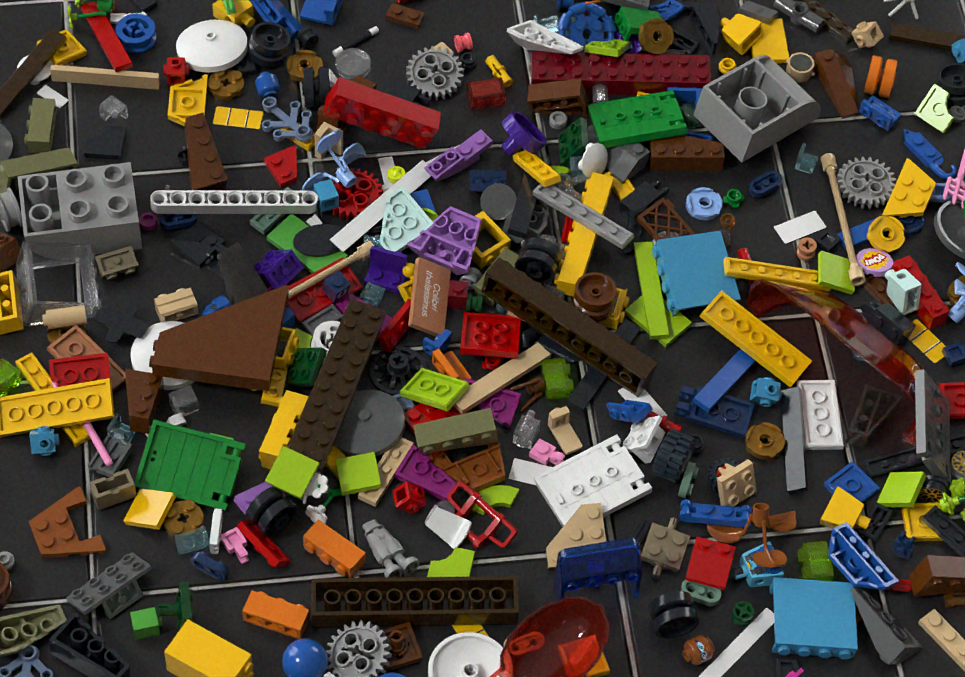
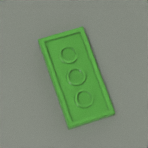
(283, 238)

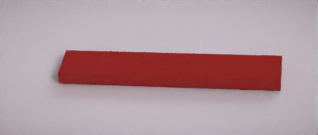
(107, 38)

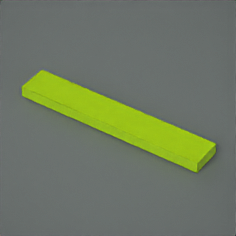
(651, 291)

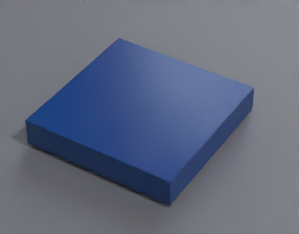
(854, 482)

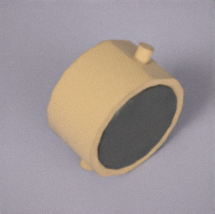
(800, 67)

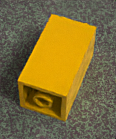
(204, 654)

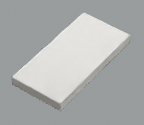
(821, 415)

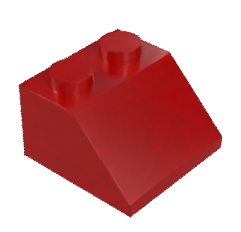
(710, 563)

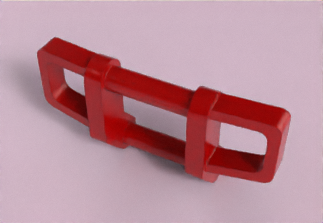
(499, 519)

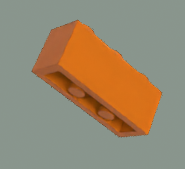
(334, 549)
(276, 614)

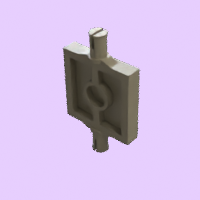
(664, 548)

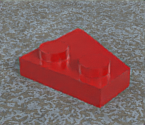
(283, 166)

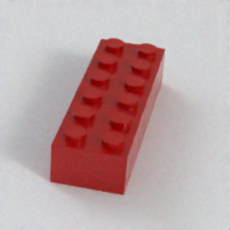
(381, 113)

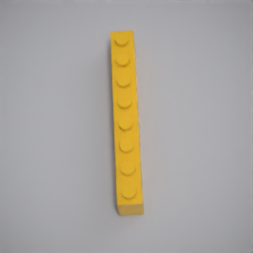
(582, 239)

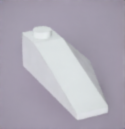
(539, 38)

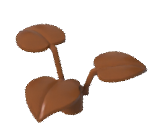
(781, 523)

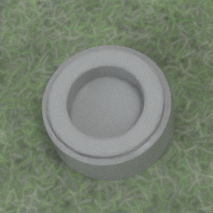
(558, 120)

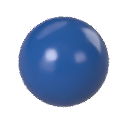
(305, 659)

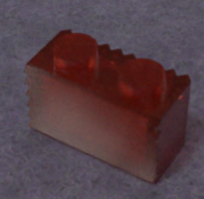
(486, 92)

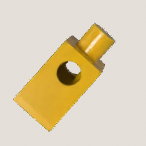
(243, 15)
(741, 32)
(844, 509)

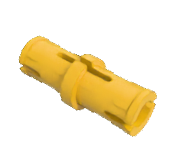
(499, 70)

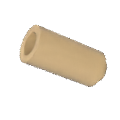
(65, 317)

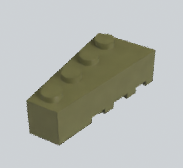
(38, 163)
(456, 432)

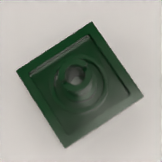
(573, 141)
(306, 367)
(181, 608)

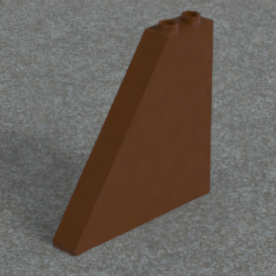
(226, 346)

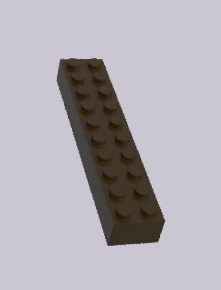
(568, 327)
(337, 382)
(415, 600)

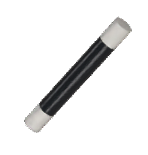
(356, 41)

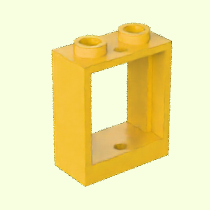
(489, 256)

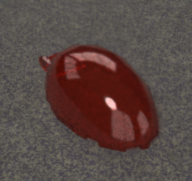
(556, 640)

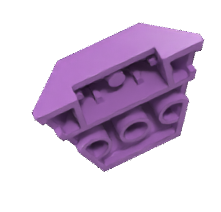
(449, 240)

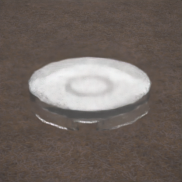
(353, 63)

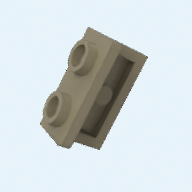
(116, 263)

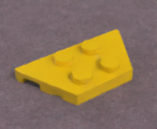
(187, 99)
(910, 192)

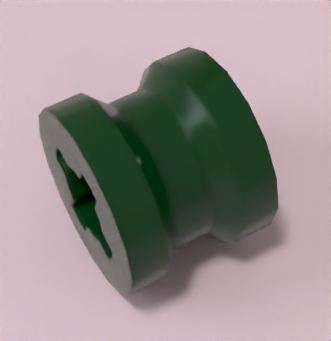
(474, 303)
(740, 609)

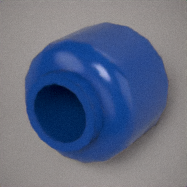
(267, 85)

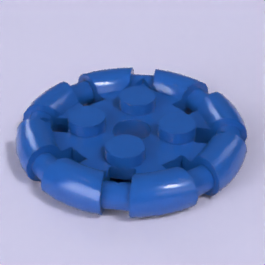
(590, 23)

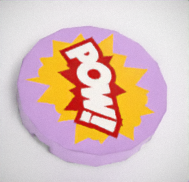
(874, 262)

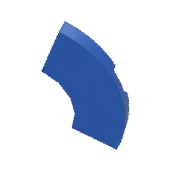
(668, 9)

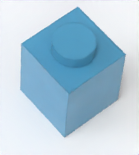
(327, 195)

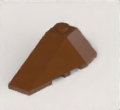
(837, 80)

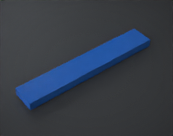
(724, 380)

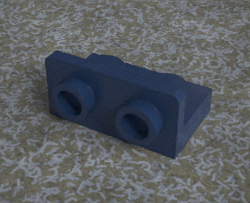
(481, 179)

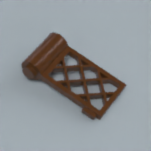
(671, 215)

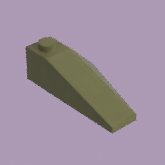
(27, 627)

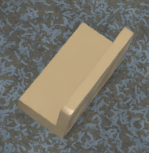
(324, 130)

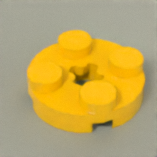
(896, 234)

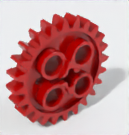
(357, 197)

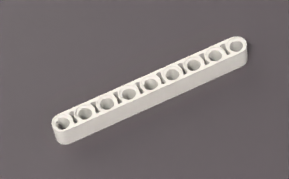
(225, 206)

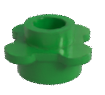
(733, 198)

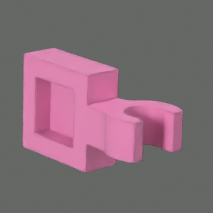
(545, 452)
(235, 542)

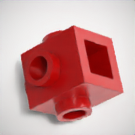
(176, 70)
(409, 497)

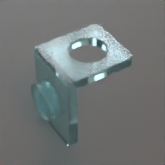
(192, 540)

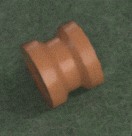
(802, 251)

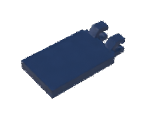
(728, 415)

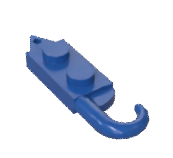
(926, 153)

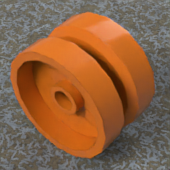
(882, 77)

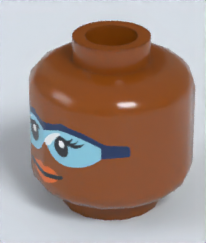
(698, 649)

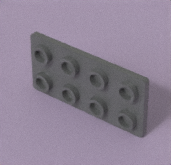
(113, 588)

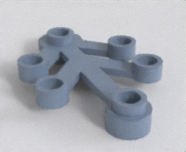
(301, 132)
(27, 664)

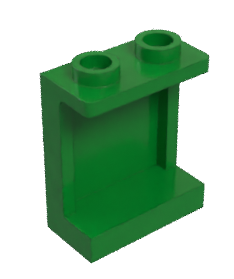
(630, 19)

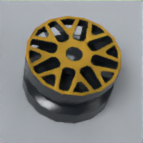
(933, 489)

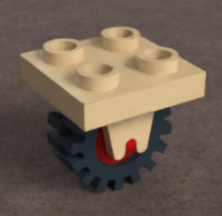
(732, 481)

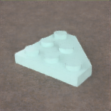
(402, 221)

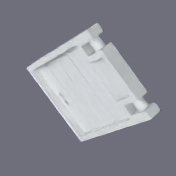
(591, 479)

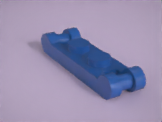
(714, 514)

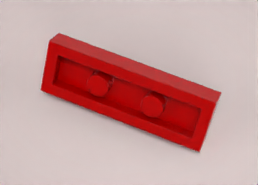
(395, 328)
(263, 545)

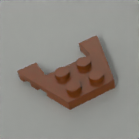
(477, 470)
(56, 533)

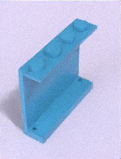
(693, 270)
(814, 618)

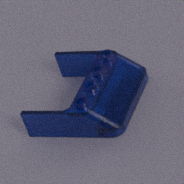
(598, 565)

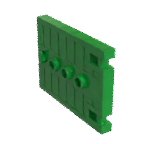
(637, 119)
(190, 464)

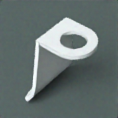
(448, 526)

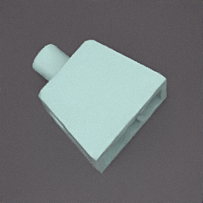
(903, 290)

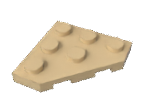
(582, 529)

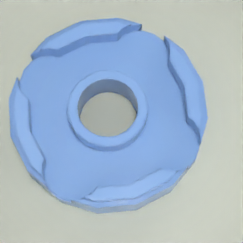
(702, 212)

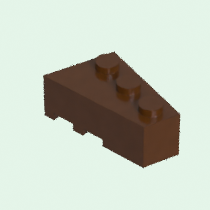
(562, 96)
(143, 398)
(938, 575)

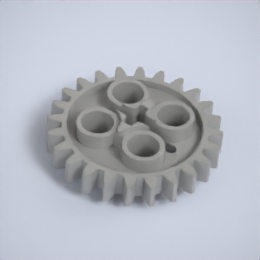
(434, 72)
(866, 182)
(365, 637)

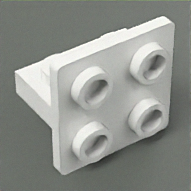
(645, 438)

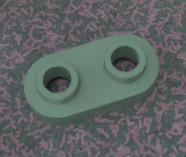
(686, 486)
(701, 592)

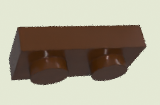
(405, 16)

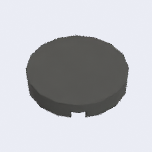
(498, 201)

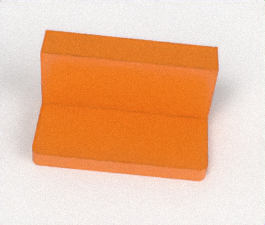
(449, 365)

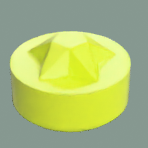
(395, 173)

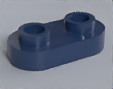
(762, 185)
(177, 220)
(211, 567)

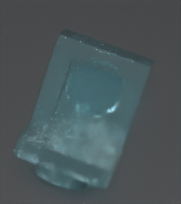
(550, 22)

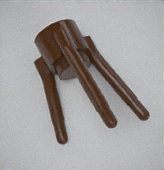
(533, 387)

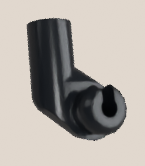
(526, 337)

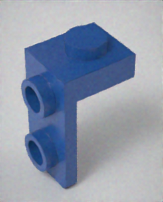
(686, 94)

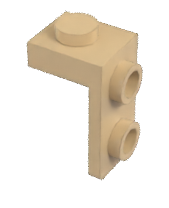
(563, 432)

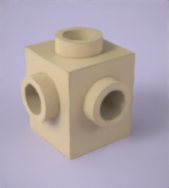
(867, 34)

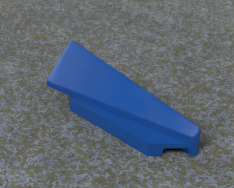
(276, 12)

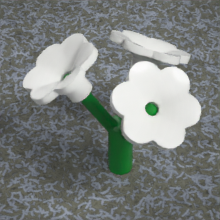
(316, 488)

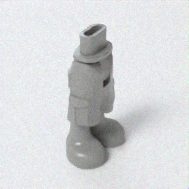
(386, 549)

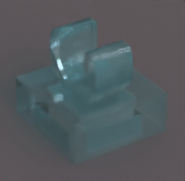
(372, 294)

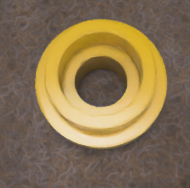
(726, 65)

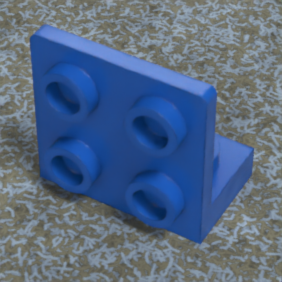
(321, 10)

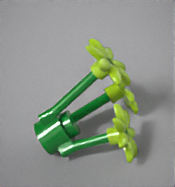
(104, 6)

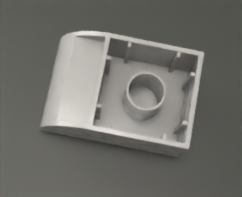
(754, 107)
(81, 207)

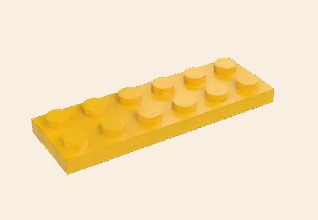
(755, 338)
(56, 407)

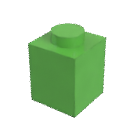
(145, 623)

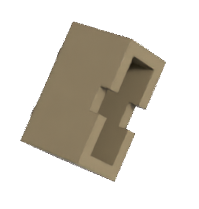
(113, 489)

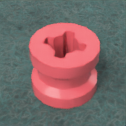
(463, 42)

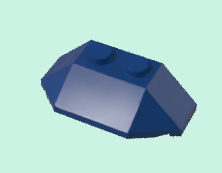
(857, 560)

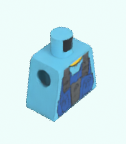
(756, 574)

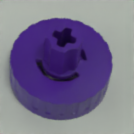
(522, 134)

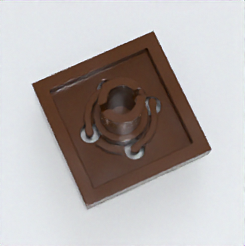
(399, 638)

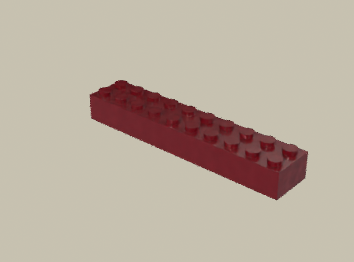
(624, 73)

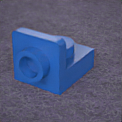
(441, 341)

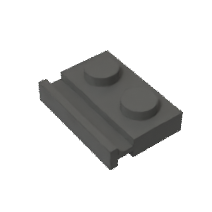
(117, 450)

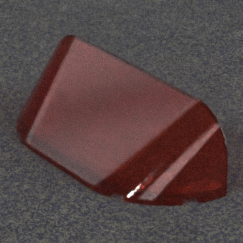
(848, 327)

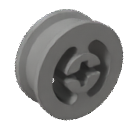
(9, 210)

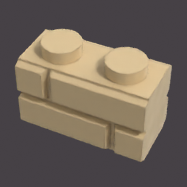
(176, 305)

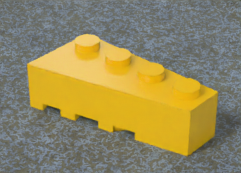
(282, 427)

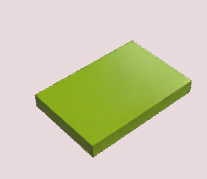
(676, 324)
(434, 389)

